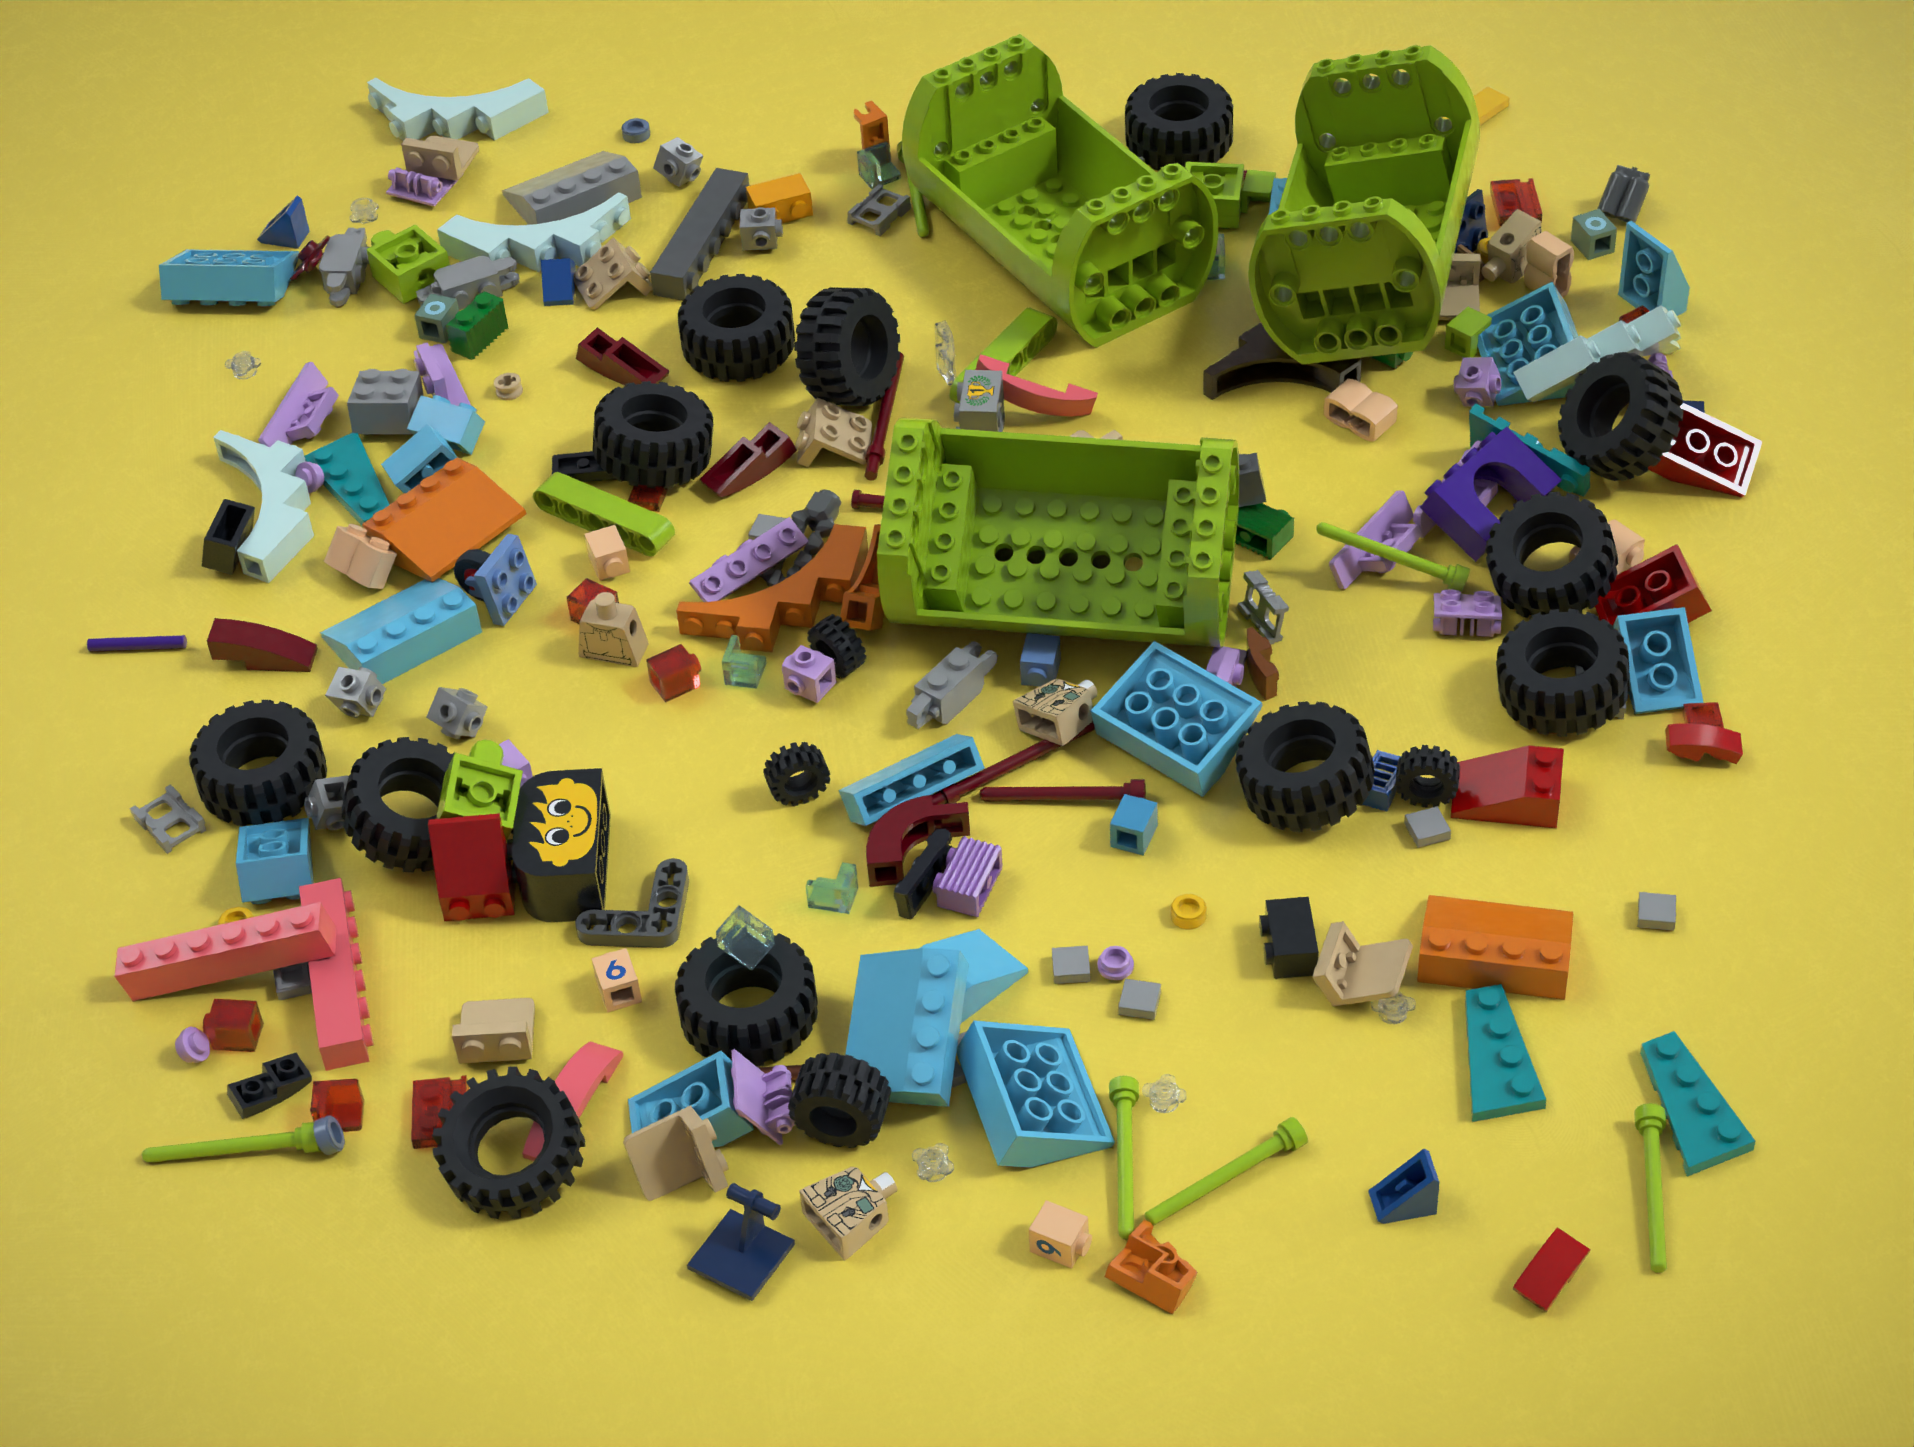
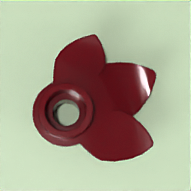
(310, 257)

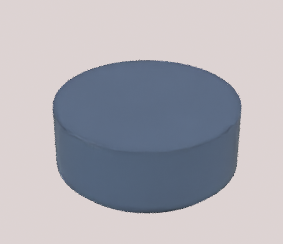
(636, 130)
(329, 1135)

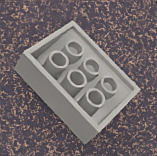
(574, 188)

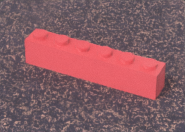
(226, 951)
(338, 983)

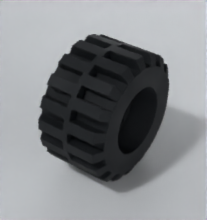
(839, 1100)

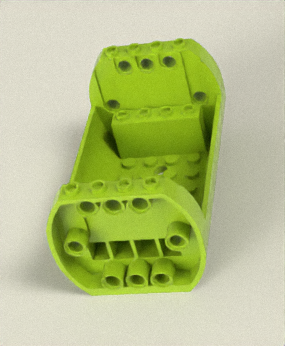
(1004, 141)
(1369, 213)
(973, 492)

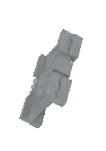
(887, 213)
(1268, 602)
(179, 813)

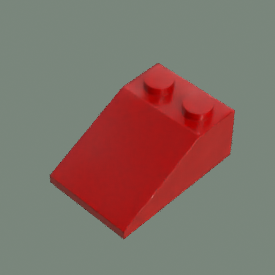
(1709, 455)
(1655, 585)
(1511, 787)
(472, 867)

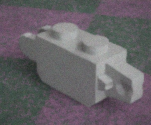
(344, 265)
(471, 278)
(950, 685)

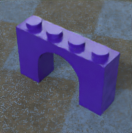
(1501, 460)

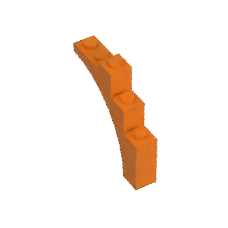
(791, 602)

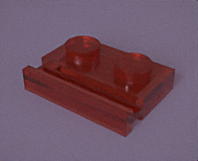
(1514, 195)
(427, 1101)

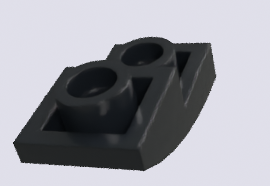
(277, 1083)

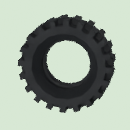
(486, 1106)

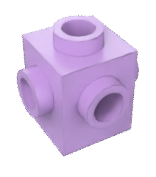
(1477, 381)
(809, 673)

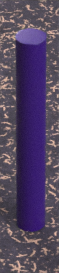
(137, 643)

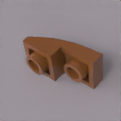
(1261, 670)

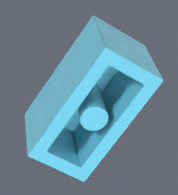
(455, 423)
(418, 459)

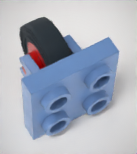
(497, 578)

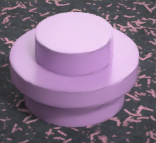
(311, 474)
(1115, 963)
(192, 1045)

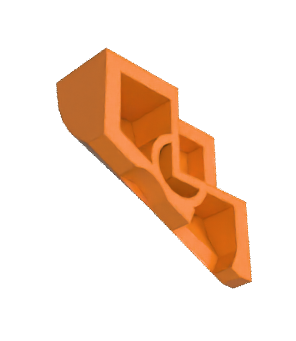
(1152, 1270)

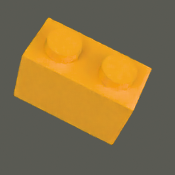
(786, 194)

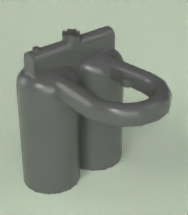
(1624, 194)

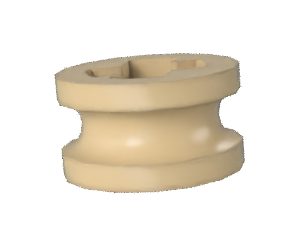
(508, 386)

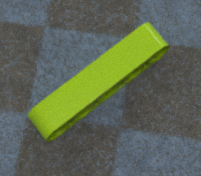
(1016, 344)
(597, 509)

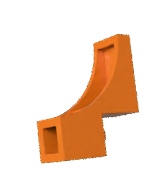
(862, 601)

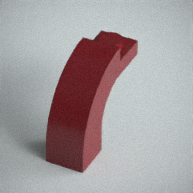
(903, 829)

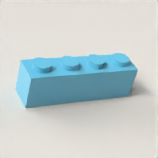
(911, 778)

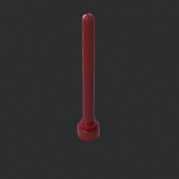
(1135, 788)

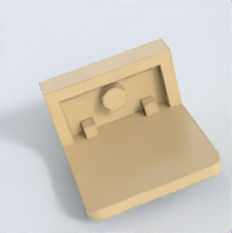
(439, 156)
(609, 271)
(1462, 286)
(834, 430)
(1357, 972)
(495, 1030)
(675, 1154)

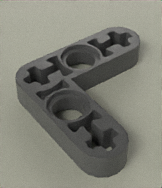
(647, 922)

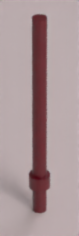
(876, 452)
(953, 792)

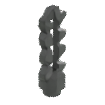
(820, 517)

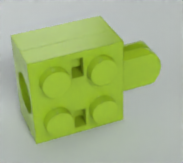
(1225, 185)
(405, 261)
(480, 785)

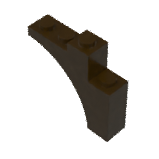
(1264, 361)

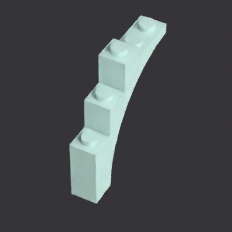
(455, 117)
(571, 237)
(1559, 368)
(282, 520)

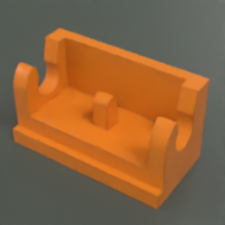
(872, 125)

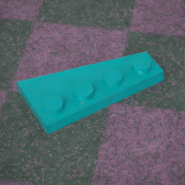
(1573, 475)
(350, 476)
(1498, 1060)
(1698, 1114)

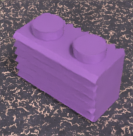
(968, 876)

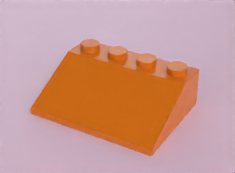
(444, 519)
(1495, 944)

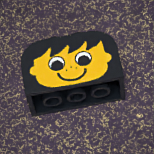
(561, 844)

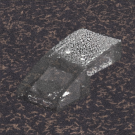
(945, 352)

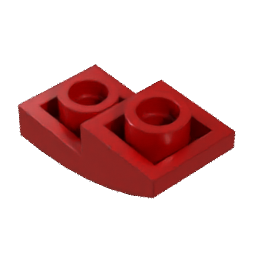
(1694, 740)
(1551, 1269)

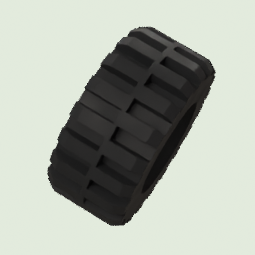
(1179, 120)
(710, 333)
(847, 346)
(1643, 431)
(652, 434)
(1544, 522)
(1569, 702)
(250, 734)
(1309, 796)
(377, 828)
(755, 1031)

